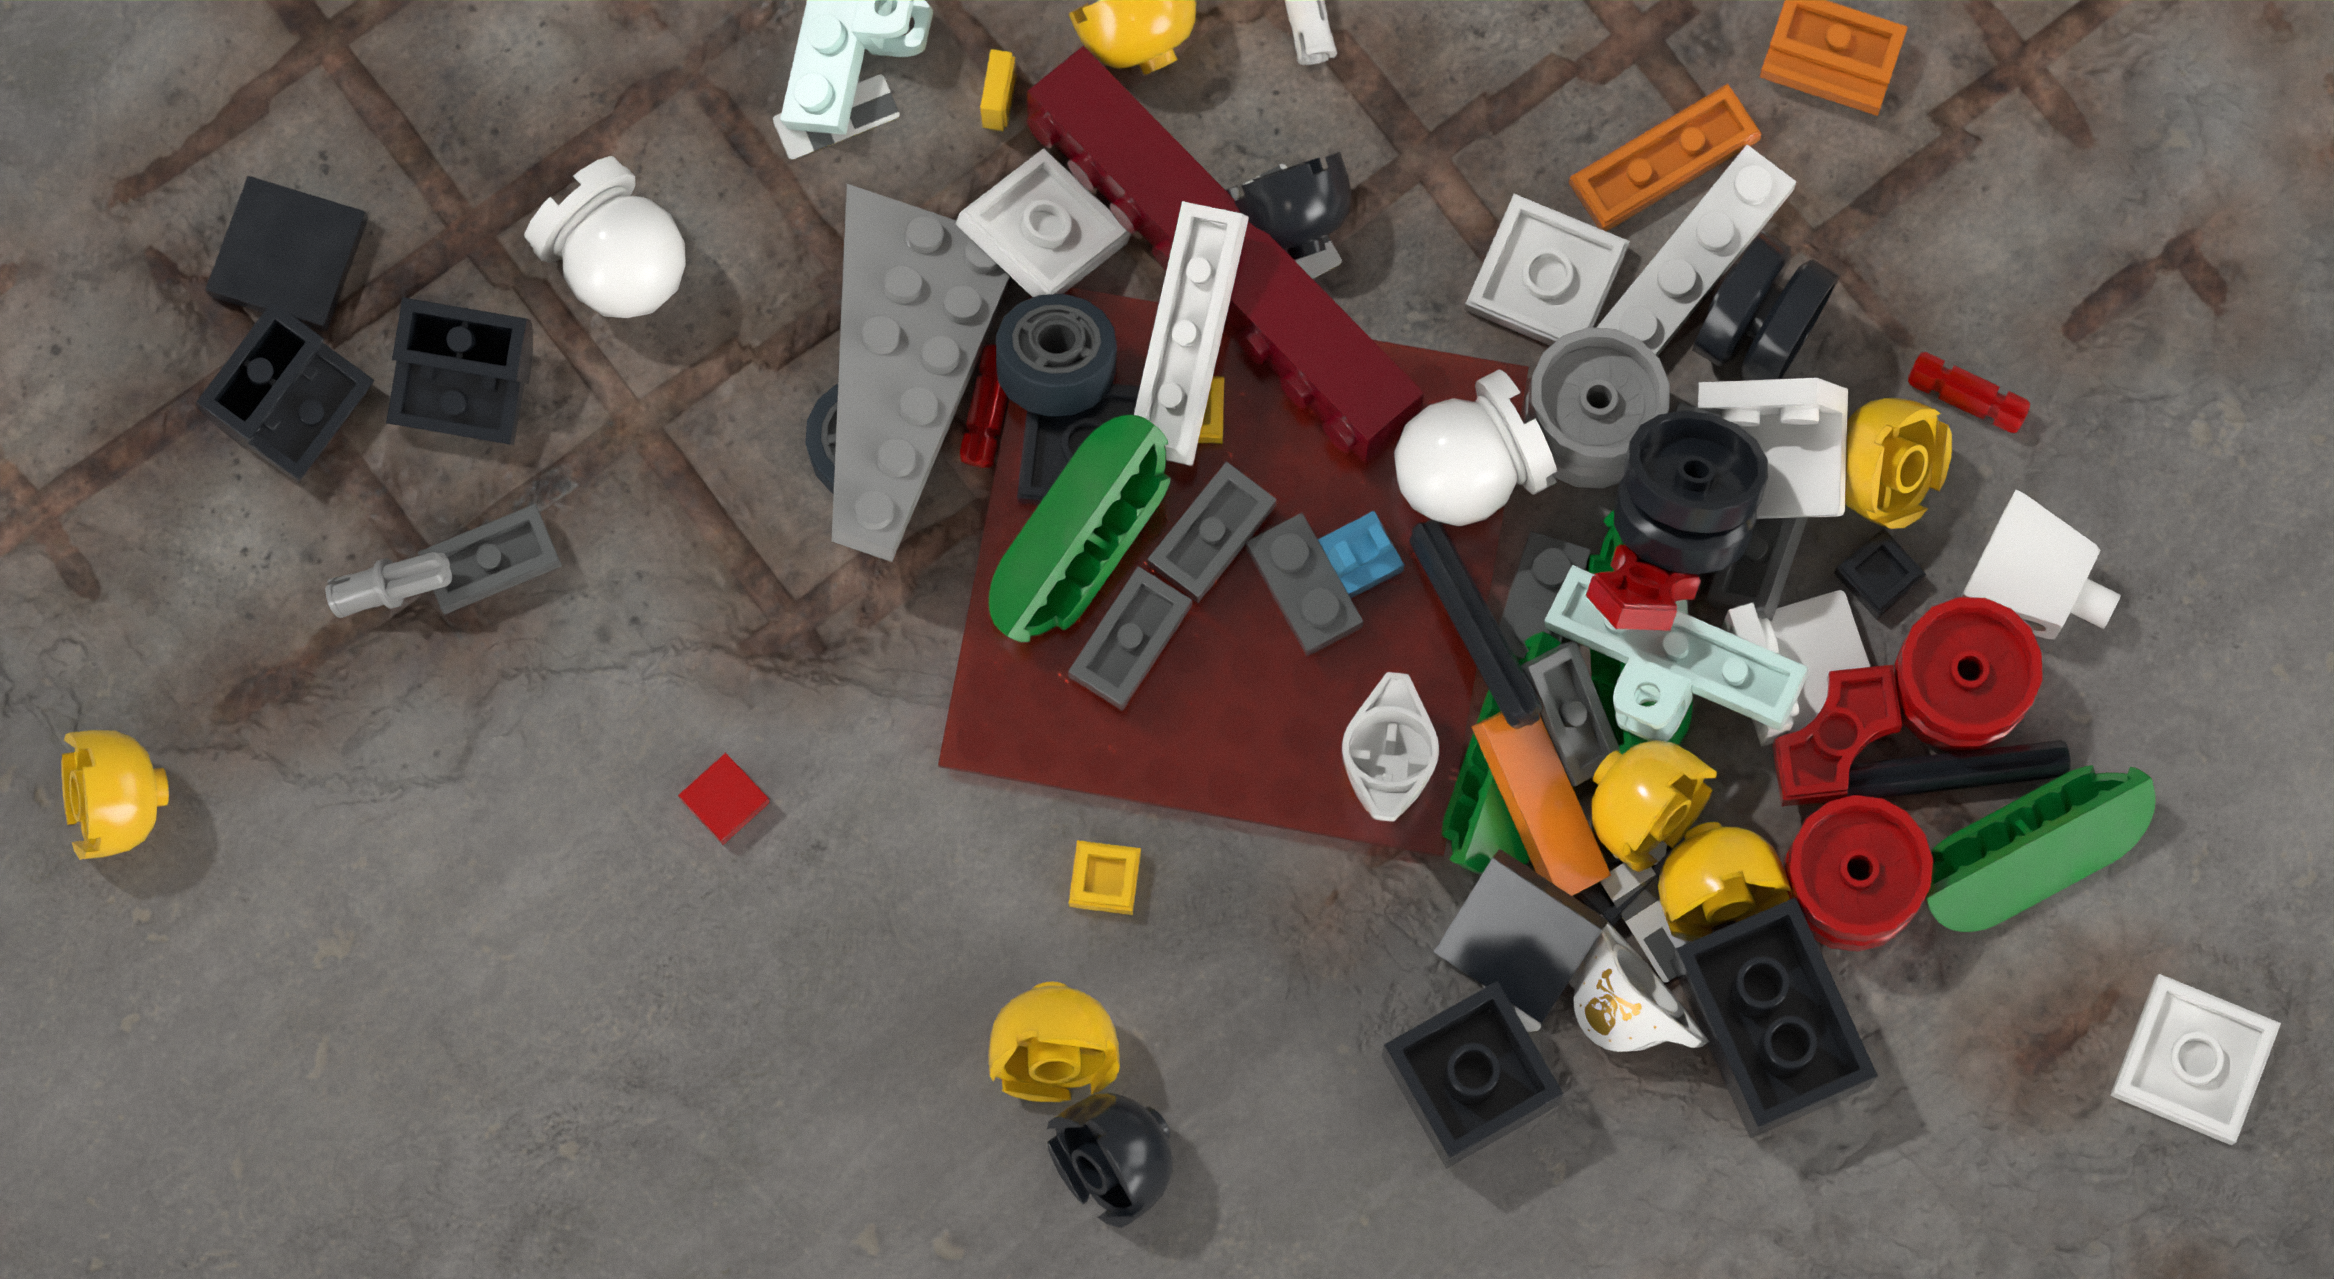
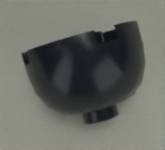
(1298, 203)
(1114, 1153)

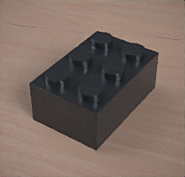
(1773, 1017)

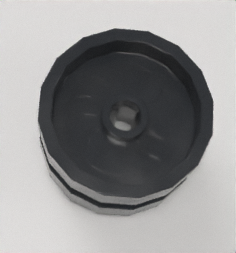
(1758, 308)
(1690, 492)

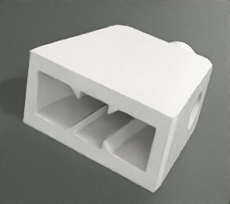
(2041, 570)

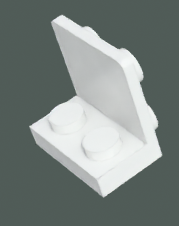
(1800, 432)
(1811, 632)

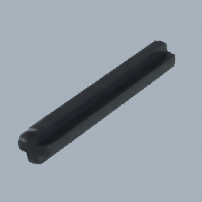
(1475, 624)
(1959, 770)

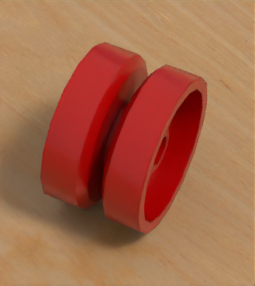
(1974, 638)
(1882, 843)

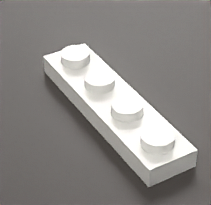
(1701, 250)
(1190, 325)

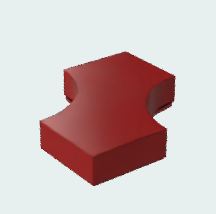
(1640, 593)
(1817, 759)

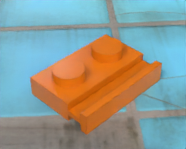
(1834, 53)

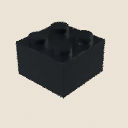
(1472, 1074)

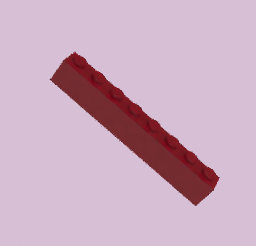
(1273, 301)

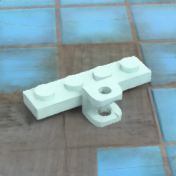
(832, 55)
(1675, 664)

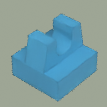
(1362, 554)

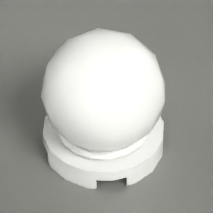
(615, 247)
(1466, 456)

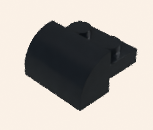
(460, 370)
(284, 393)

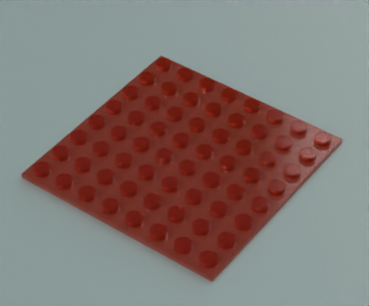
(1233, 705)

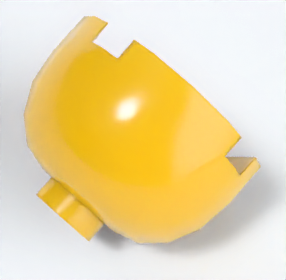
(1134, 31)
(1894, 459)
(110, 791)
(1647, 799)
(1719, 879)
(1053, 1043)

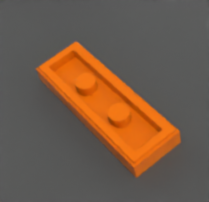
(1664, 158)
(1542, 803)

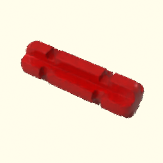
(1968, 392)
(984, 415)

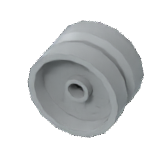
(1591, 400)

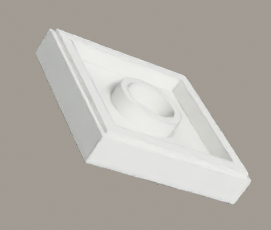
(1043, 227)
(1545, 272)
(2195, 1059)

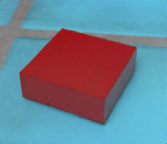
(724, 798)

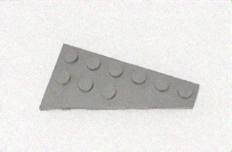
(909, 340)

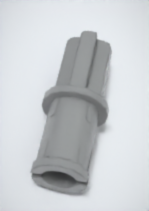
(387, 583)

